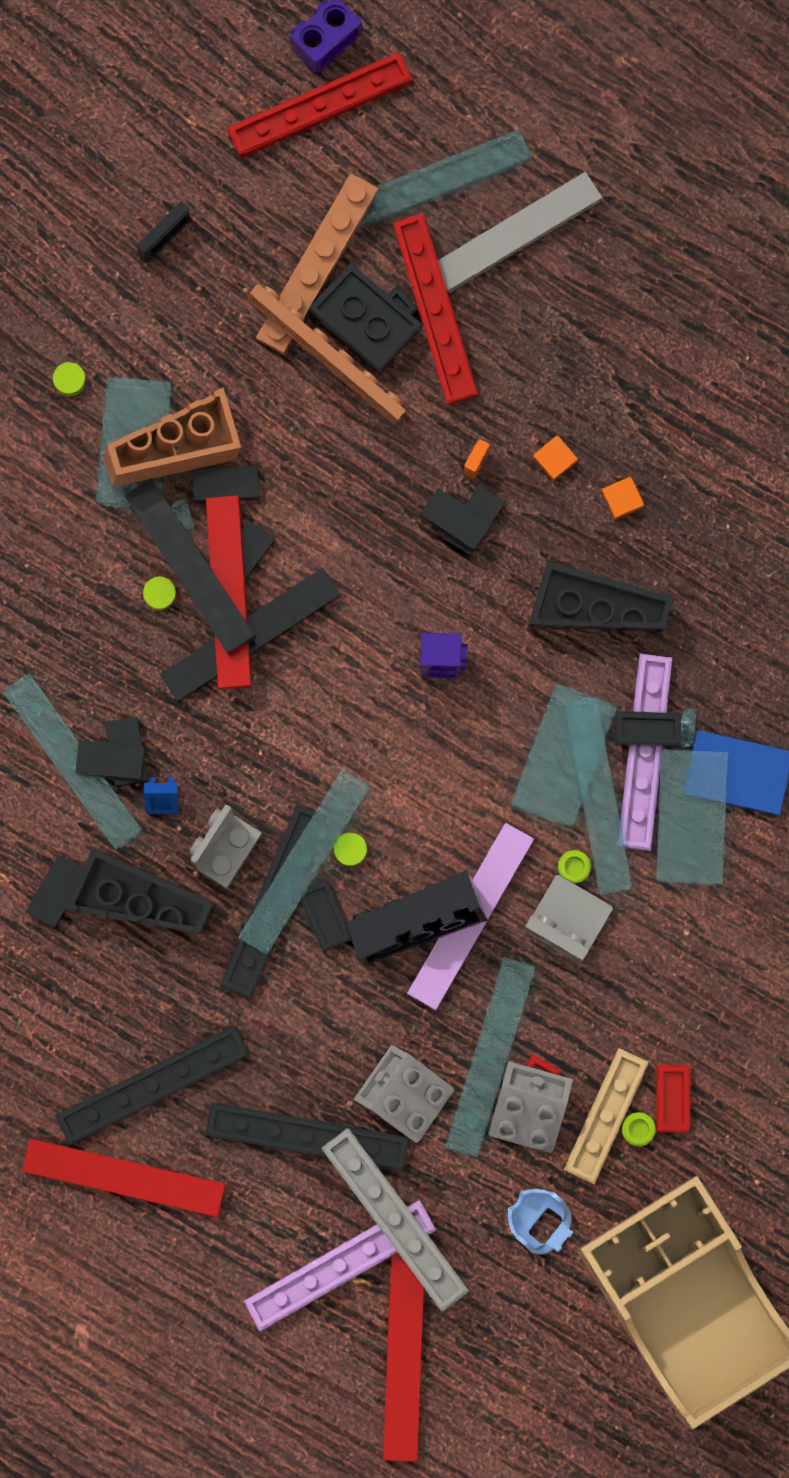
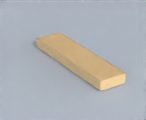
(606, 1116)

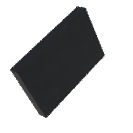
(365, 318)

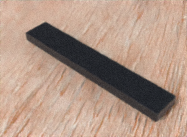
(190, 566)
(266, 624)
(247, 962)
(151, 1085)
(299, 1134)

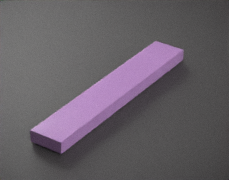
(644, 761)
(453, 949)
(327, 1273)

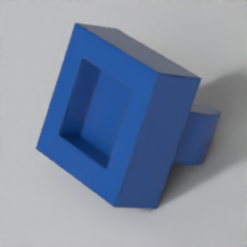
(161, 797)

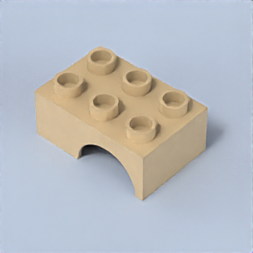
(689, 1302)

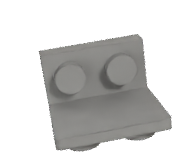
(224, 847)
(568, 919)
(404, 1093)
(530, 1107)

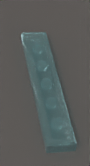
(447, 176)
(62, 750)
(597, 796)
(304, 862)
(490, 1057)

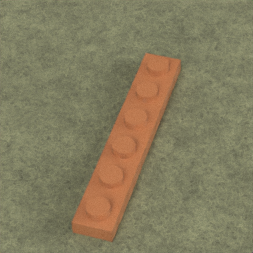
(321, 256)
(317, 345)

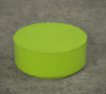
(69, 379)
(159, 593)
(350, 849)
(574, 866)
(638, 1129)

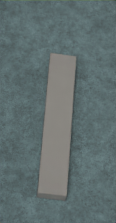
(519, 231)
(395, 1220)

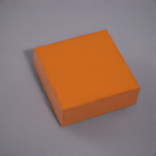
(555, 458)
(476, 459)
(622, 498)

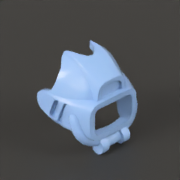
(529, 1209)

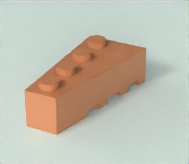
(177, 443)

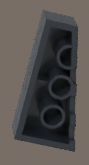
(593, 602)
(132, 894)
(416, 919)

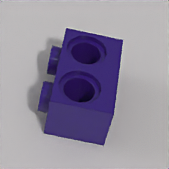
(332, 39)
(442, 655)

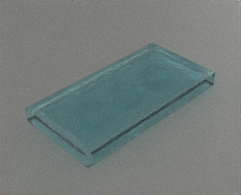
(129, 407)
(549, 777)
(691, 816)

